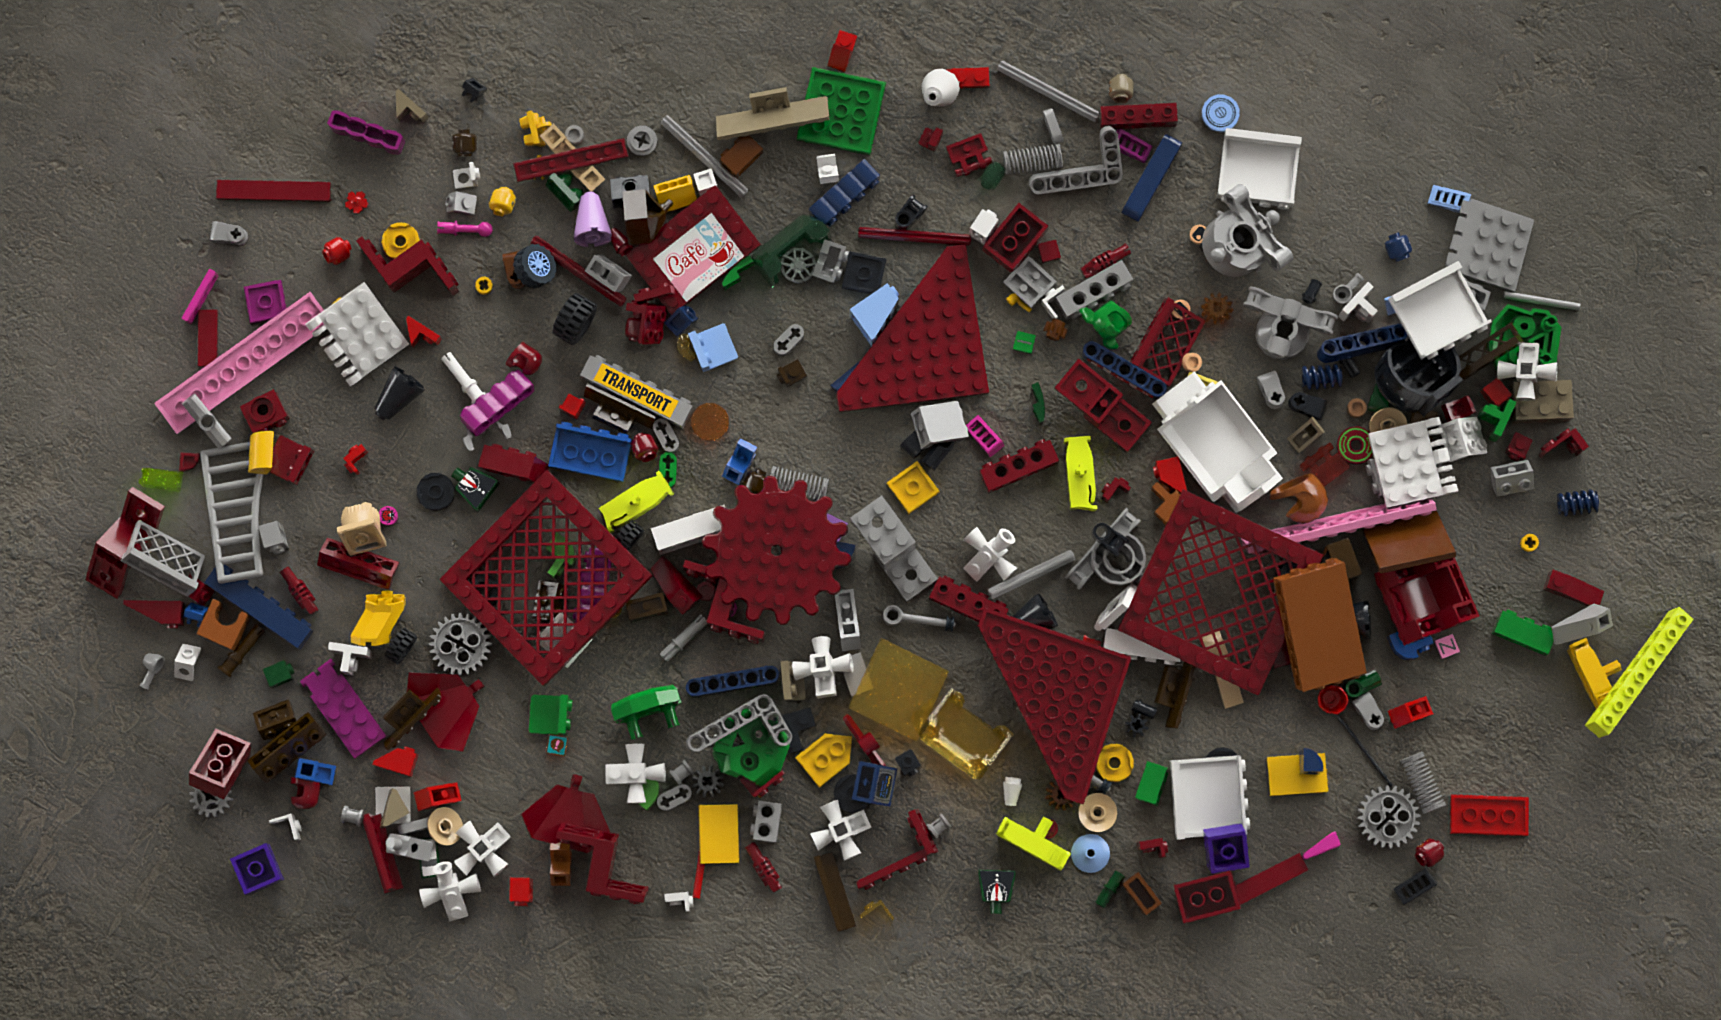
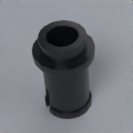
(1311, 292)
(1144, 709)

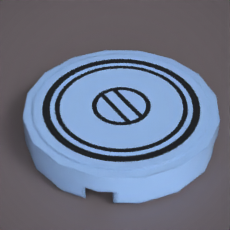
(1220, 113)

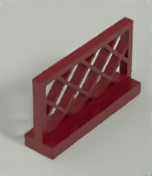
(1153, 332)
(384, 861)

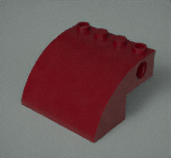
(1426, 599)

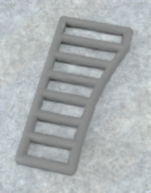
(213, 507)

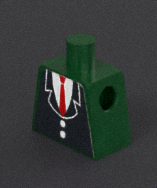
(475, 486)
(996, 888)

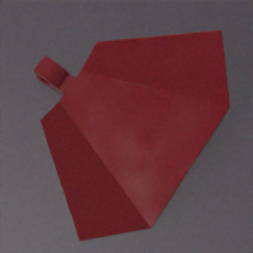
(454, 715)
(563, 806)

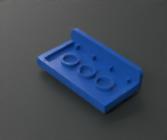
(590, 452)

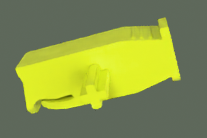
(1080, 473)
(635, 501)
(1034, 842)

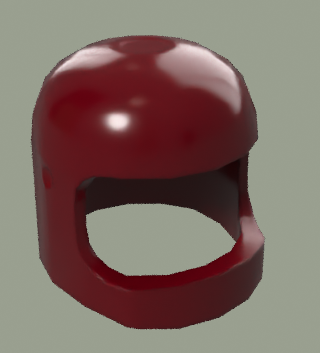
(525, 358)
(307, 793)

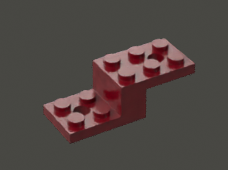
(1102, 405)

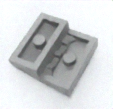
(1030, 282)

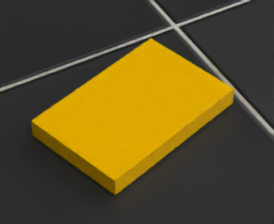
(1286, 779)
(718, 834)

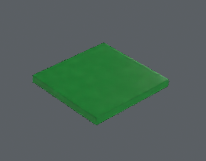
(853, 111)

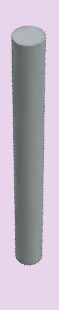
(1541, 300)

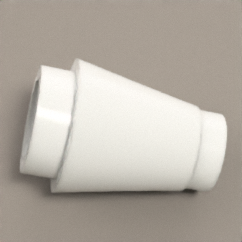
(1011, 790)

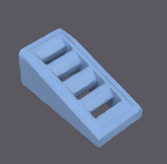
(1452, 207)

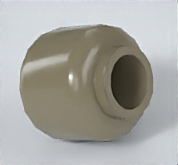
(1121, 88)

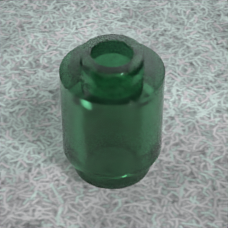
(992, 176)

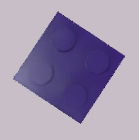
(1226, 848)
(257, 869)

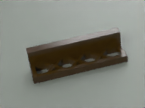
(1491, 356)
(835, 891)

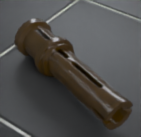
(235, 658)

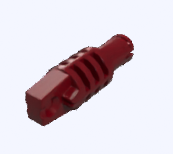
(1104, 261)
(299, 591)
(764, 867)

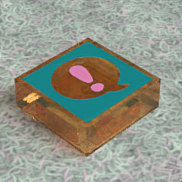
(557, 745)

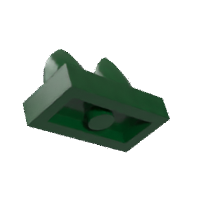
(559, 187)

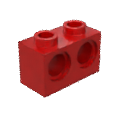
(521, 891)

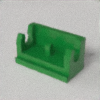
(1152, 783)

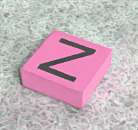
(1447, 646)

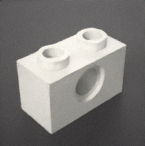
(984, 226)

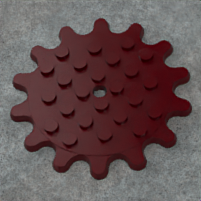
(772, 580)

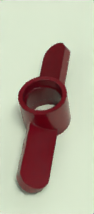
(866, 742)

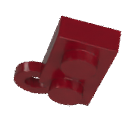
(646, 294)

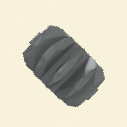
(707, 788)

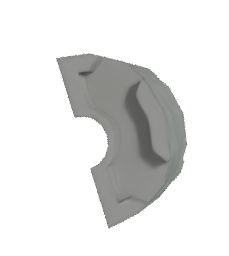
(830, 261)

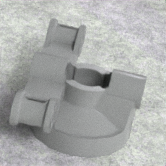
(1291, 311)
(1096, 560)

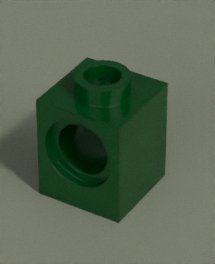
(279, 674)

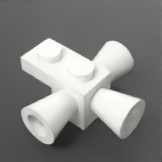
(1527, 370)
(990, 554)
(823, 667)
(635, 773)
(841, 829)
(482, 848)
(450, 891)

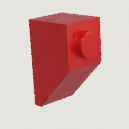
(1170, 473)
(1410, 712)
(398, 761)
(437, 796)

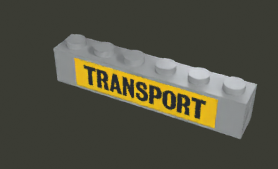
(636, 391)

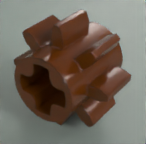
(1055, 329)

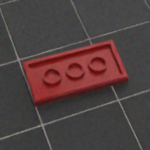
(1489, 815)

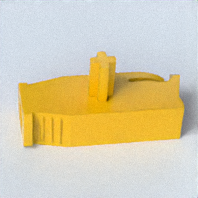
(1591, 672)

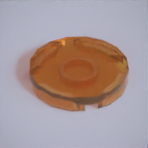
(710, 421)

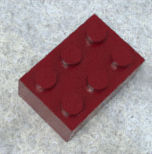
(1015, 238)
(219, 764)
(1207, 896)

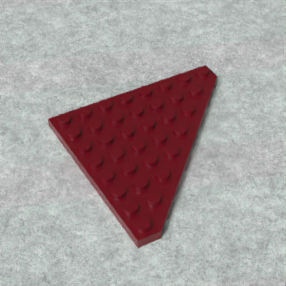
(928, 346)
(1062, 691)

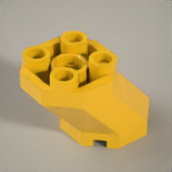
(378, 618)

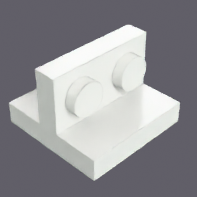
(1363, 308)
(349, 652)

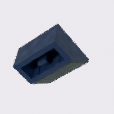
(874, 783)

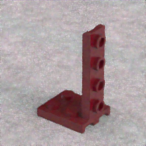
(923, 838)

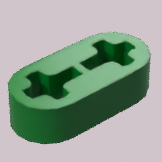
(673, 467)

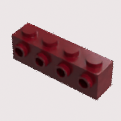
(963, 600)

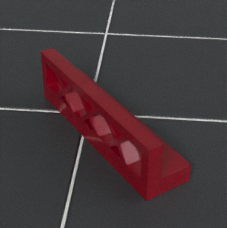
(356, 566)

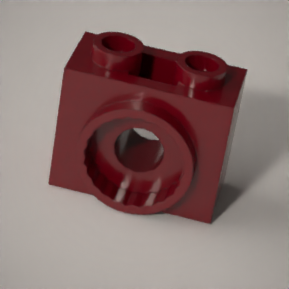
(276, 413)

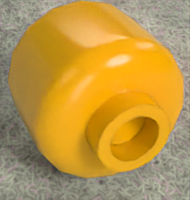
(502, 201)

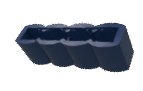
(844, 193)

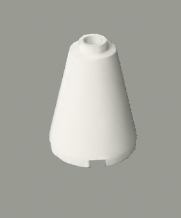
(940, 88)

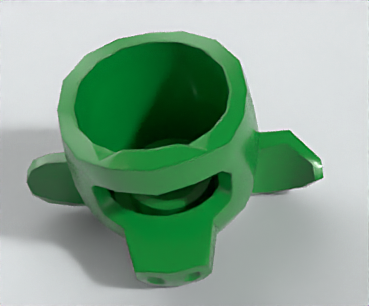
(1108, 322)

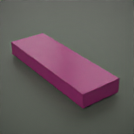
(200, 296)

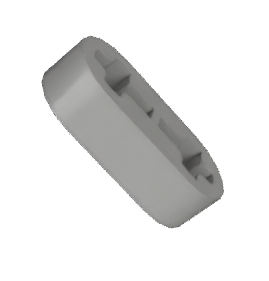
(1053, 127)
(791, 343)
(662, 438)
(677, 801)
(413, 826)

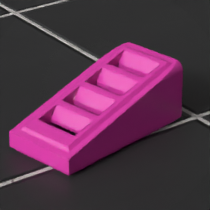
(994, 448)
(1328, 843)

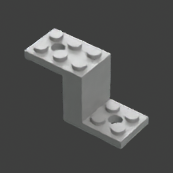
(894, 548)

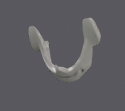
(504, 429)

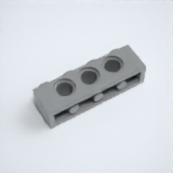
(1117, 271)

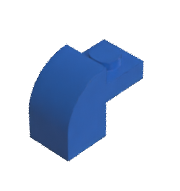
(740, 461)
(1408, 651)
(315, 771)

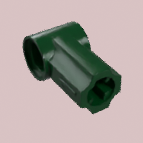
(1363, 684)

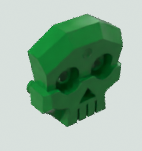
(1539, 326)
(644, 704)
(765, 754)

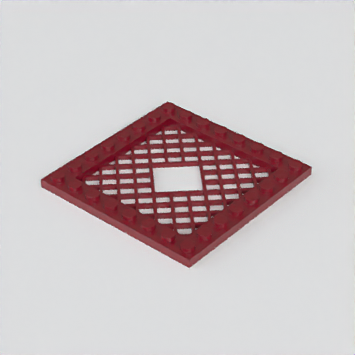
(1133, 620)
(585, 629)

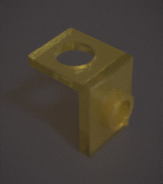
(872, 906)

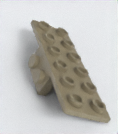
(771, 112)

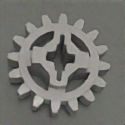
(205, 804)

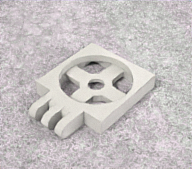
(1116, 607)

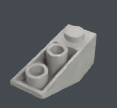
(1583, 624)

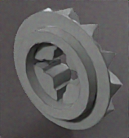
(639, 132)

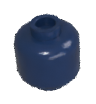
(1398, 247)

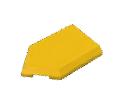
(826, 757)

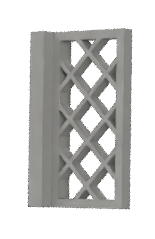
(159, 569)

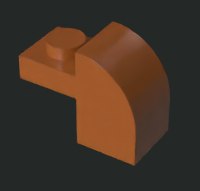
(1165, 510)
(560, 864)

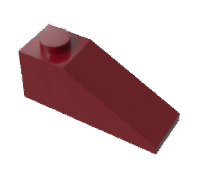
(675, 586)
(1572, 588)
(164, 612)

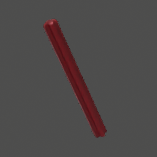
(914, 236)
(579, 271)

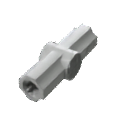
(198, 412)

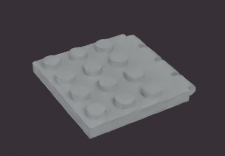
(1490, 244)

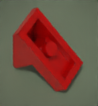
(842, 51)
(417, 330)

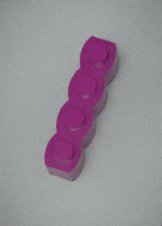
(362, 132)
(500, 400)
(586, 577)

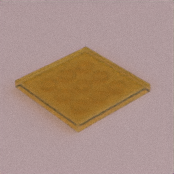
(898, 689)

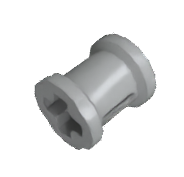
(681, 772)
(352, 816)
(938, 826)

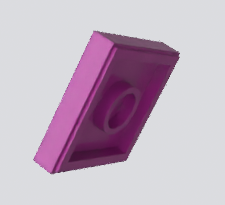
(264, 301)

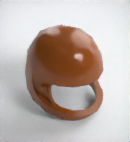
(1310, 495)

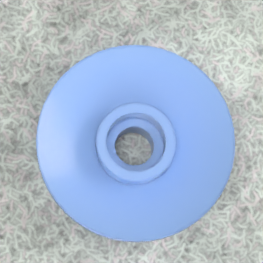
(1085, 862)

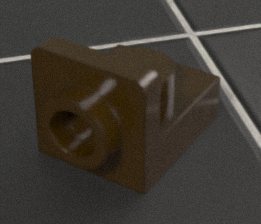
(791, 373)

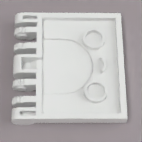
(360, 332)
(1408, 464)

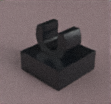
(474, 88)

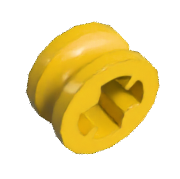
(478, 286)
(1525, 547)

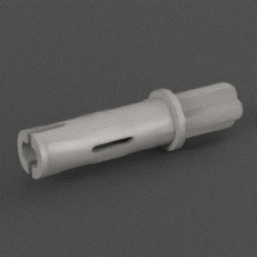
(680, 641)

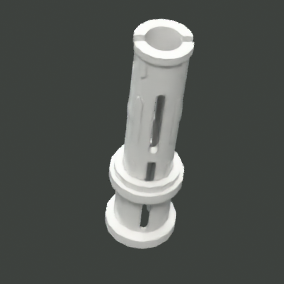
(468, 385)

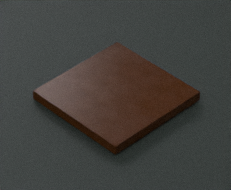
(1409, 542)

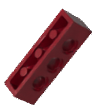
(1139, 116)
(1048, 459)

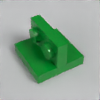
(1497, 418)

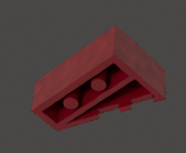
(512, 463)

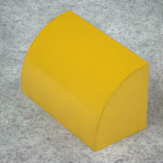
(679, 191)
(261, 452)

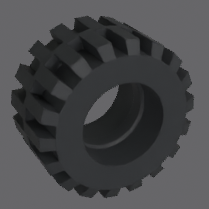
(574, 319)

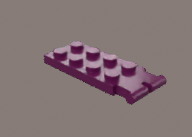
(343, 709)

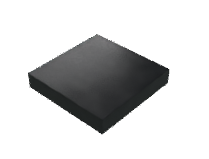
(863, 273)

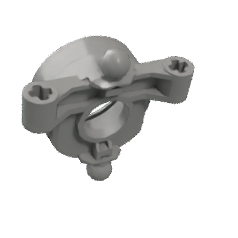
(1226, 255)

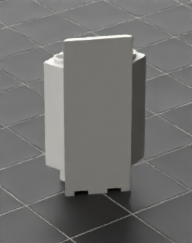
(1217, 441)

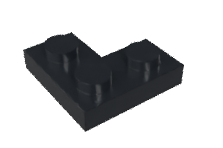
(796, 722)

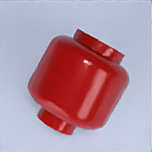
(336, 251)

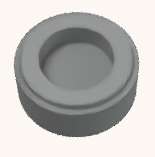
(574, 134)

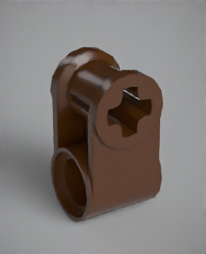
(508, 260)

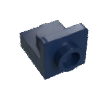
(681, 320)

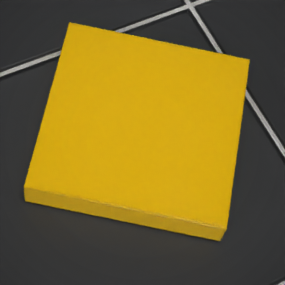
(913, 487)

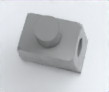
(401, 846)

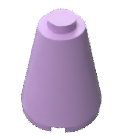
(591, 222)

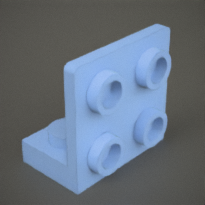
(713, 347)

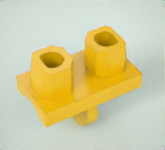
(537, 126)

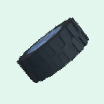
(534, 266)

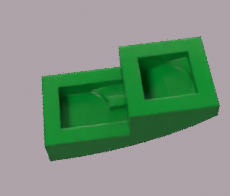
(733, 276)

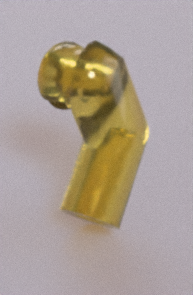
(683, 347)

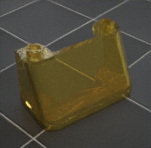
(963, 736)

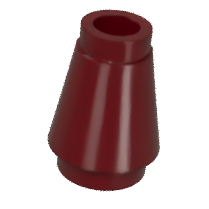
(620, 242)

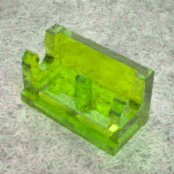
(161, 479)

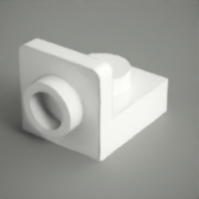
(827, 169)
(704, 180)
(676, 898)

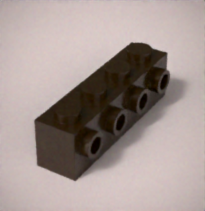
(287, 747)

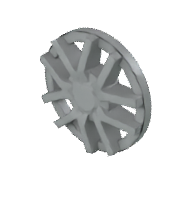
(797, 265)

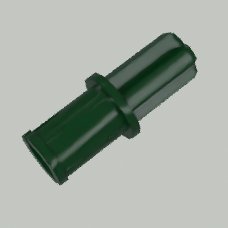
(1109, 889)

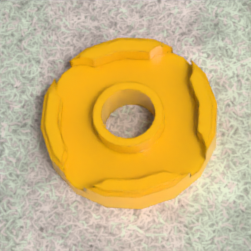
(392, 233)
(1125, 767)

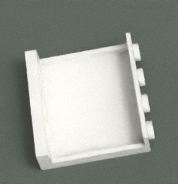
(1262, 164)
(1439, 311)
(1208, 794)

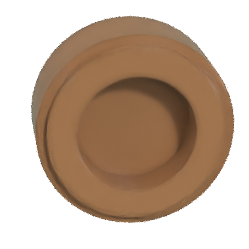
(1356, 408)

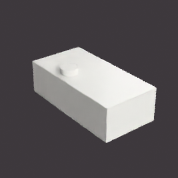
(685, 531)

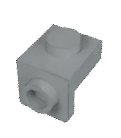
(461, 203)

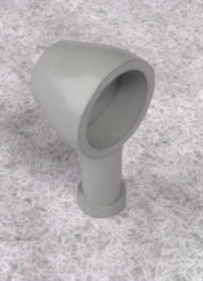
(1347, 289)
(153, 663)

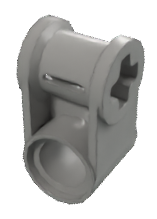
(225, 233)
(1270, 386)
(1367, 707)

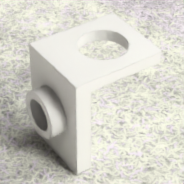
(473, 174)
(1050, 295)
(186, 659)
(295, 824)

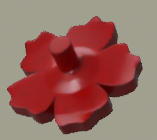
(356, 202)

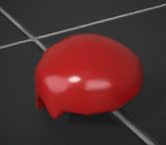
(1332, 699)

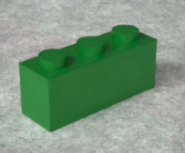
(1524, 632)

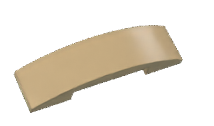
(559, 143)
(1229, 692)

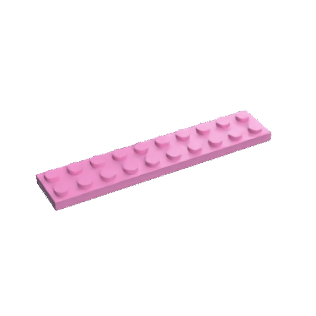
(242, 362)
(1350, 522)

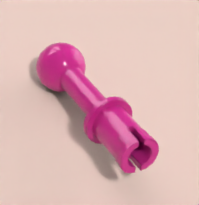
(484, 228)

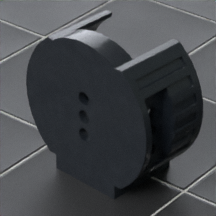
(1436, 376)

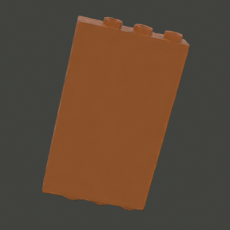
(1320, 625)

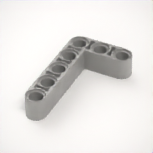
(1084, 172)
(739, 721)

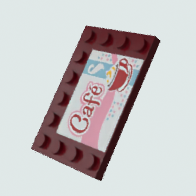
(695, 249)

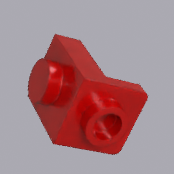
(354, 455)

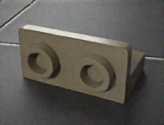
(792, 689)

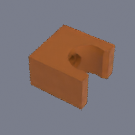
(226, 636)

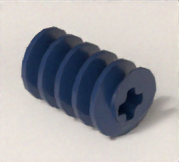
(1321, 376)
(1577, 502)

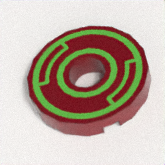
(1344, 445)

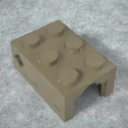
(1551, 403)

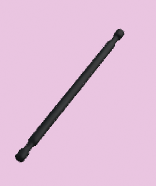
(1363, 749)

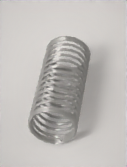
(1057, 154)
(823, 490)
(1433, 805)

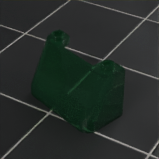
(767, 257)

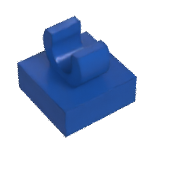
(195, 612)

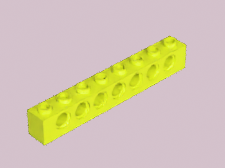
(1639, 672)

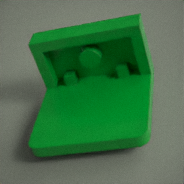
(550, 714)

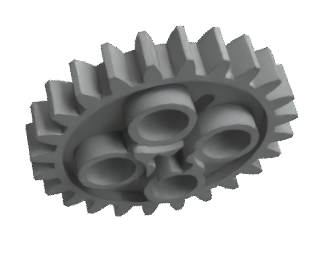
(469, 629)
(1401, 829)

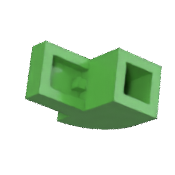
(558, 567)
(651, 793)

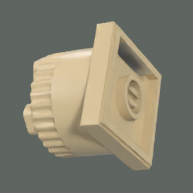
(361, 529)

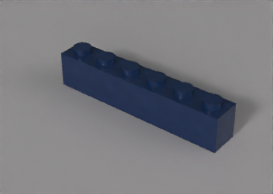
(262, 609)

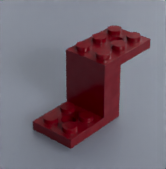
(408, 265)
(115, 541)
(720, 613)
(602, 863)

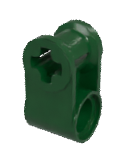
(1377, 401)

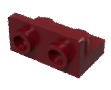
(1149, 846)

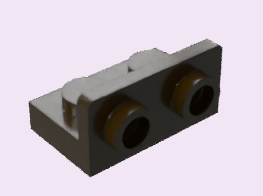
(549, 589)
(274, 719)

